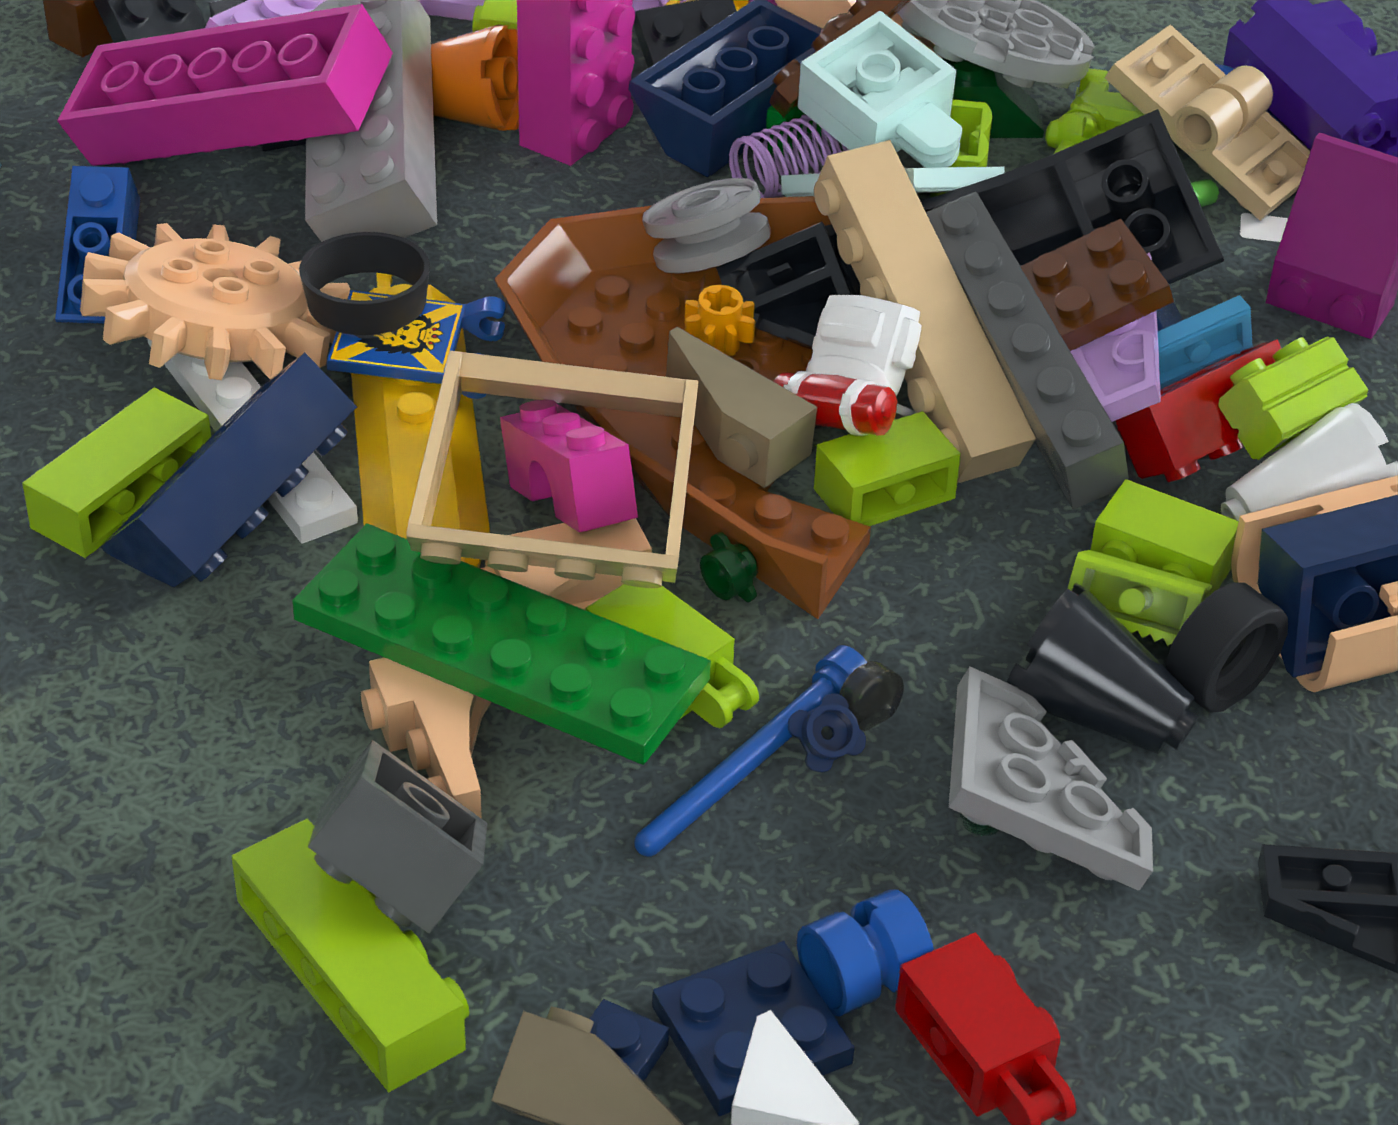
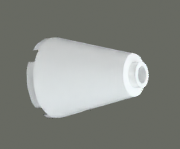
(1326, 457)

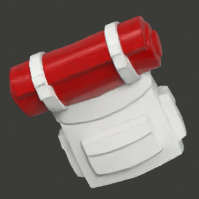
(858, 364)

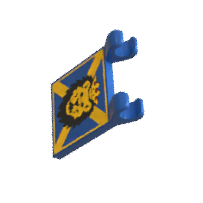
(421, 347)

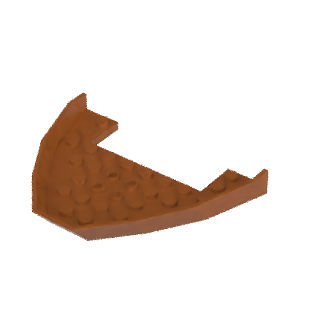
(600, 302)

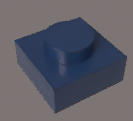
(630, 1036)

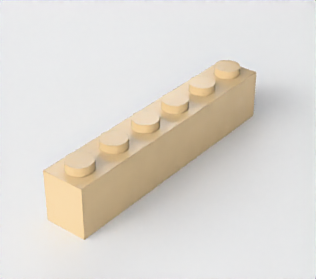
(902, 261)

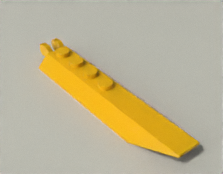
(392, 439)

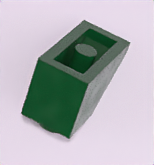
(1012, 109)

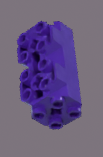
(1321, 71)

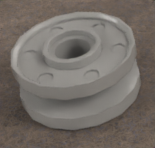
(706, 225)

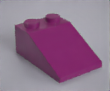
(1341, 239)

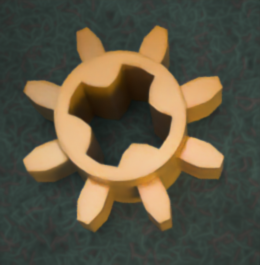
(721, 318)

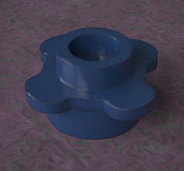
(846, 734)

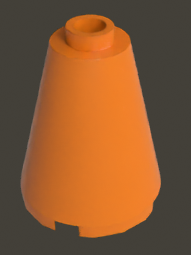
(477, 78)

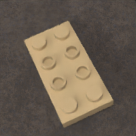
(1215, 118)

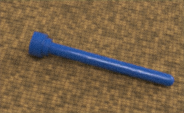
(828, 679)

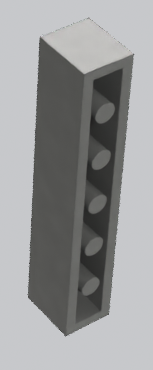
(1041, 370)

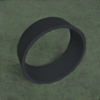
(361, 254)

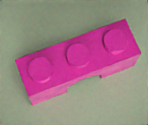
(572, 462)

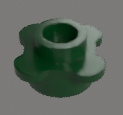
(729, 569)

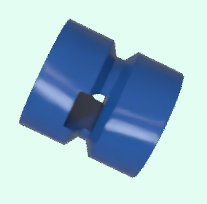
(861, 952)

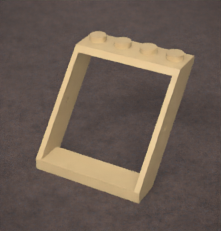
(564, 385)

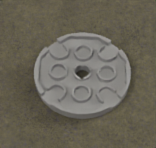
(1006, 36)

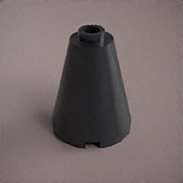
(1103, 677)

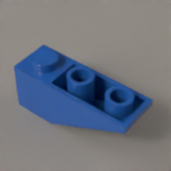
(98, 206)

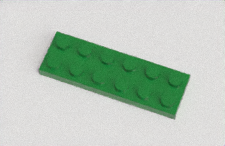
(505, 643)

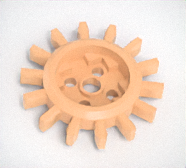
(206, 300)

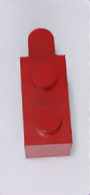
(985, 1032)

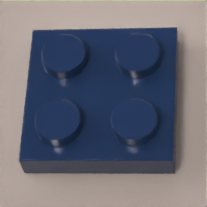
(717, 1010)

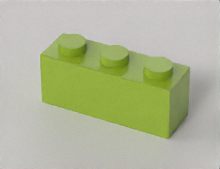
(113, 471)

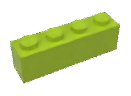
(352, 958)

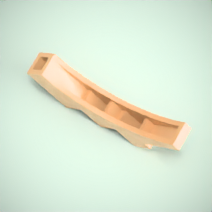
(443, 721)

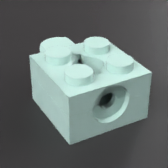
(881, 88)

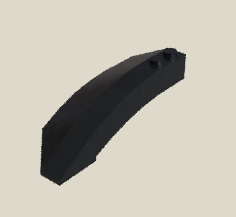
(1036, 207)

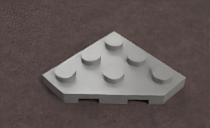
(1032, 787)

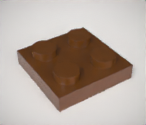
(1097, 284)

